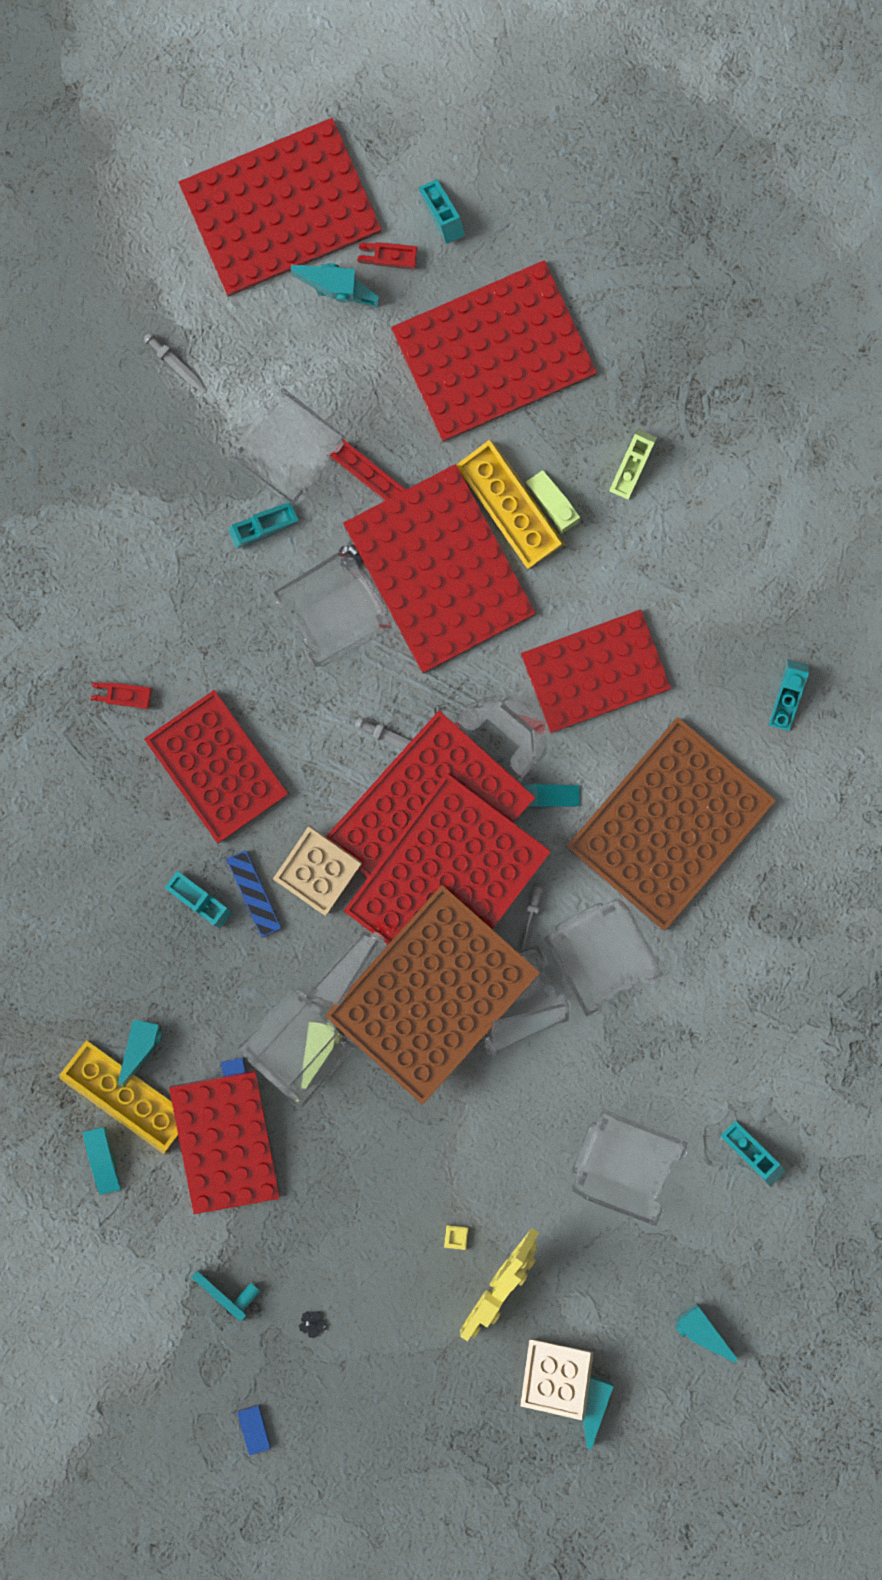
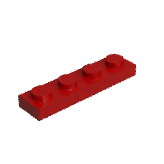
(366, 472)

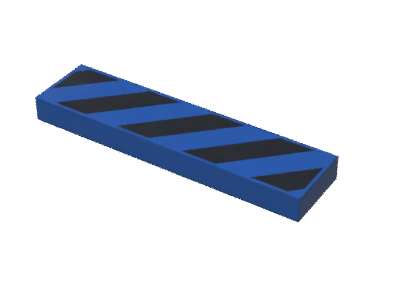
(253, 893)

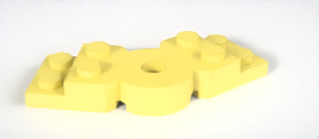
(506, 1279)

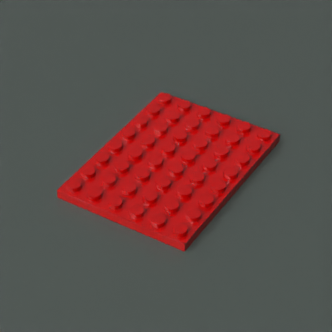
(280, 206)
(493, 351)
(439, 568)
(403, 787)
(453, 844)

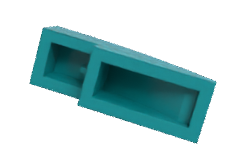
(262, 525)
(198, 899)
(102, 1160)

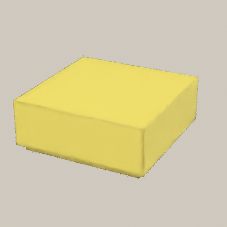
(456, 1237)

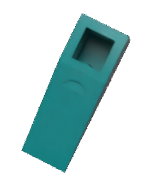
(788, 694)

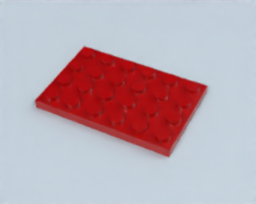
(595, 671)
(216, 766)
(224, 1142)

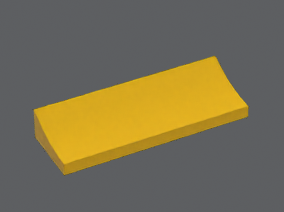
(510, 504)
(134, 1106)

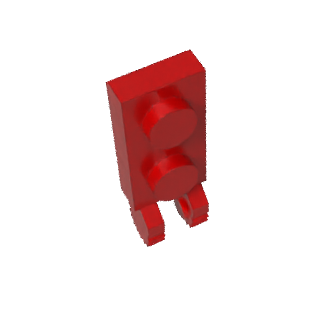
(389, 255)
(123, 695)

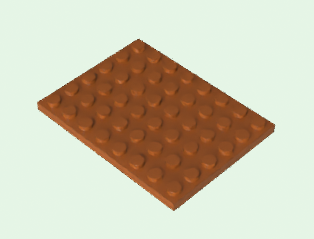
(670, 823)
(432, 994)

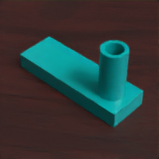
(235, 1308)

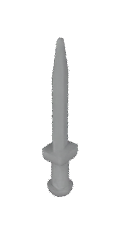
(164, 352)
(379, 732)
(533, 908)

